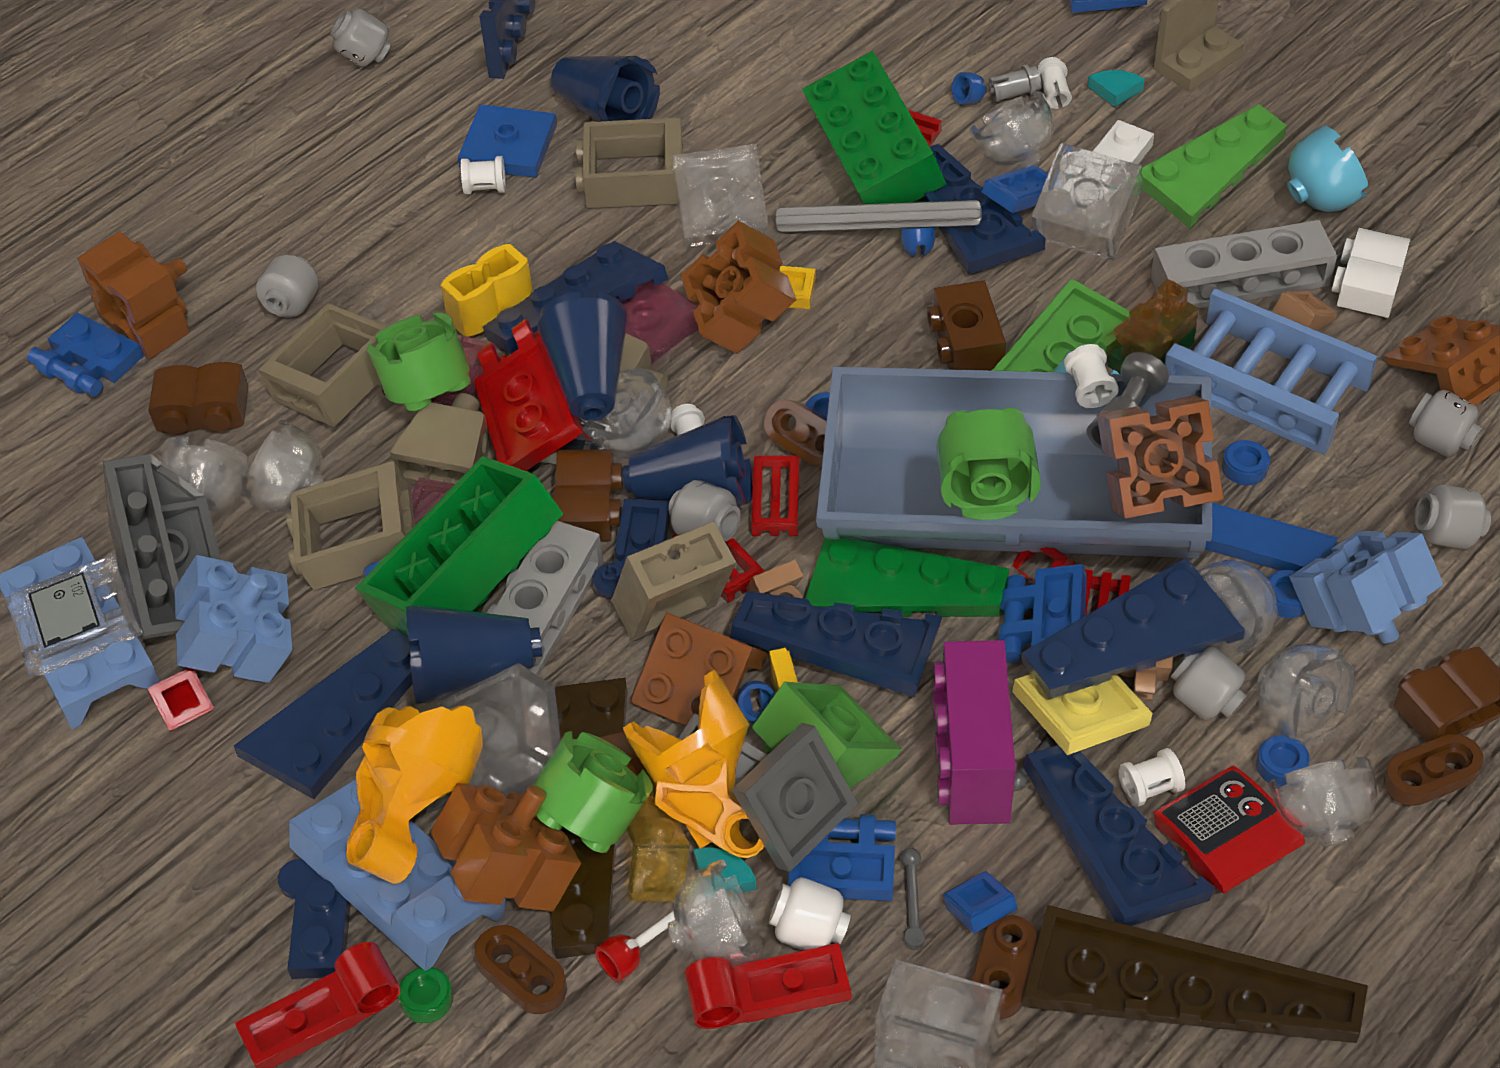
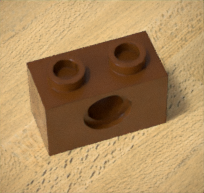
(966, 327)

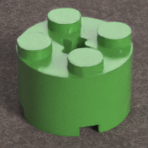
(419, 360)
(987, 462)
(591, 790)

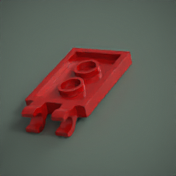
(524, 402)

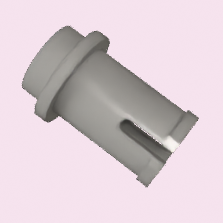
(1015, 83)

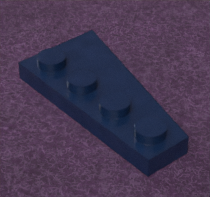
(501, 32)
(998, 236)
(610, 270)
(1147, 624)
(858, 644)
(330, 721)
(1117, 851)

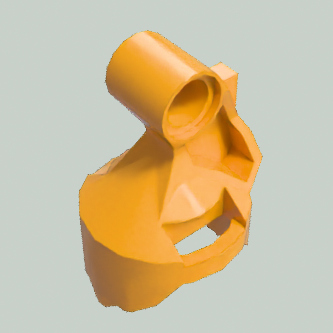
(405, 768)
(698, 773)

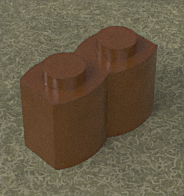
(198, 398)
(587, 489)
(1451, 696)

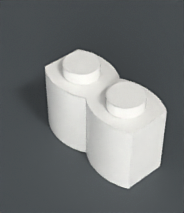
(1371, 272)

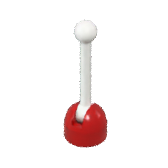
(622, 954)

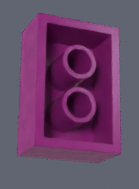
(974, 732)

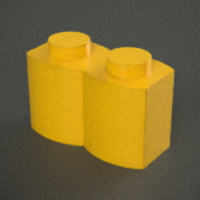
(484, 289)

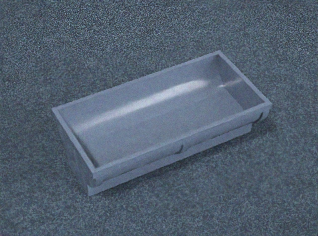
(886, 481)

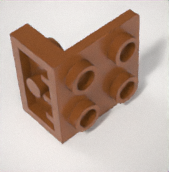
(1459, 352)
(679, 662)

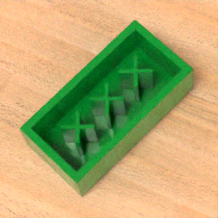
(874, 133)
(462, 544)

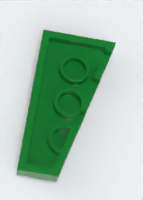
(904, 580)

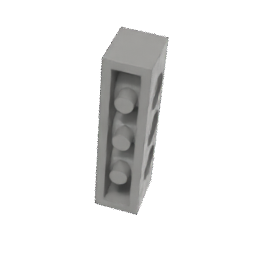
(1249, 263)
(552, 583)

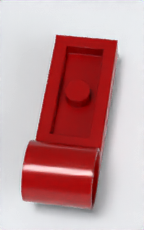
(765, 987)
(322, 1009)

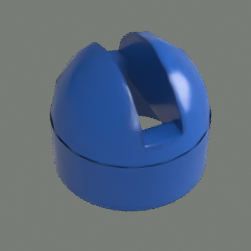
(967, 82)
(918, 236)
(765, 695)

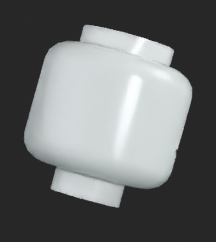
(809, 915)

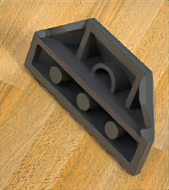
(156, 533)

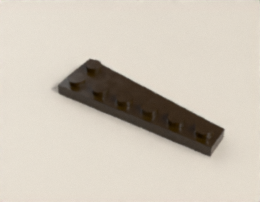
(585, 909)
(1151, 976)

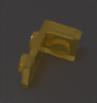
(657, 855)

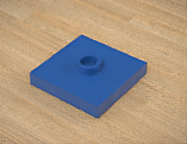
(511, 133)

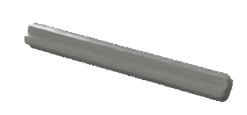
(879, 216)

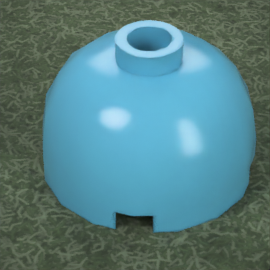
(1324, 173)

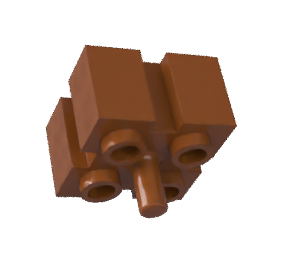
(738, 287)
(136, 293)
(1160, 456)
(504, 847)

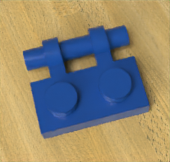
(90, 345)
(1056, 603)
(854, 869)

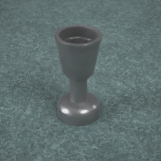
(1143, 376)

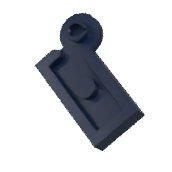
(640, 527)
(318, 921)

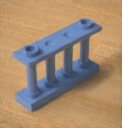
(1267, 404)

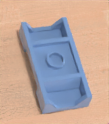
(99, 673)
(413, 914)

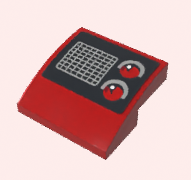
(1228, 829)

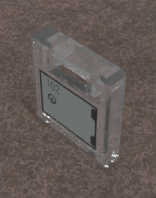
(63, 617)

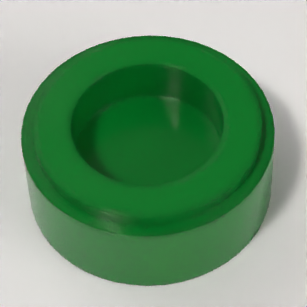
(425, 995)

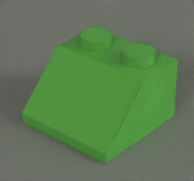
(846, 728)

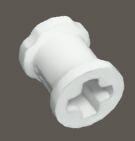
(483, 175)
(1091, 376)
(1151, 777)

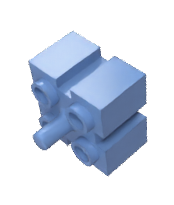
(1367, 583)
(232, 619)

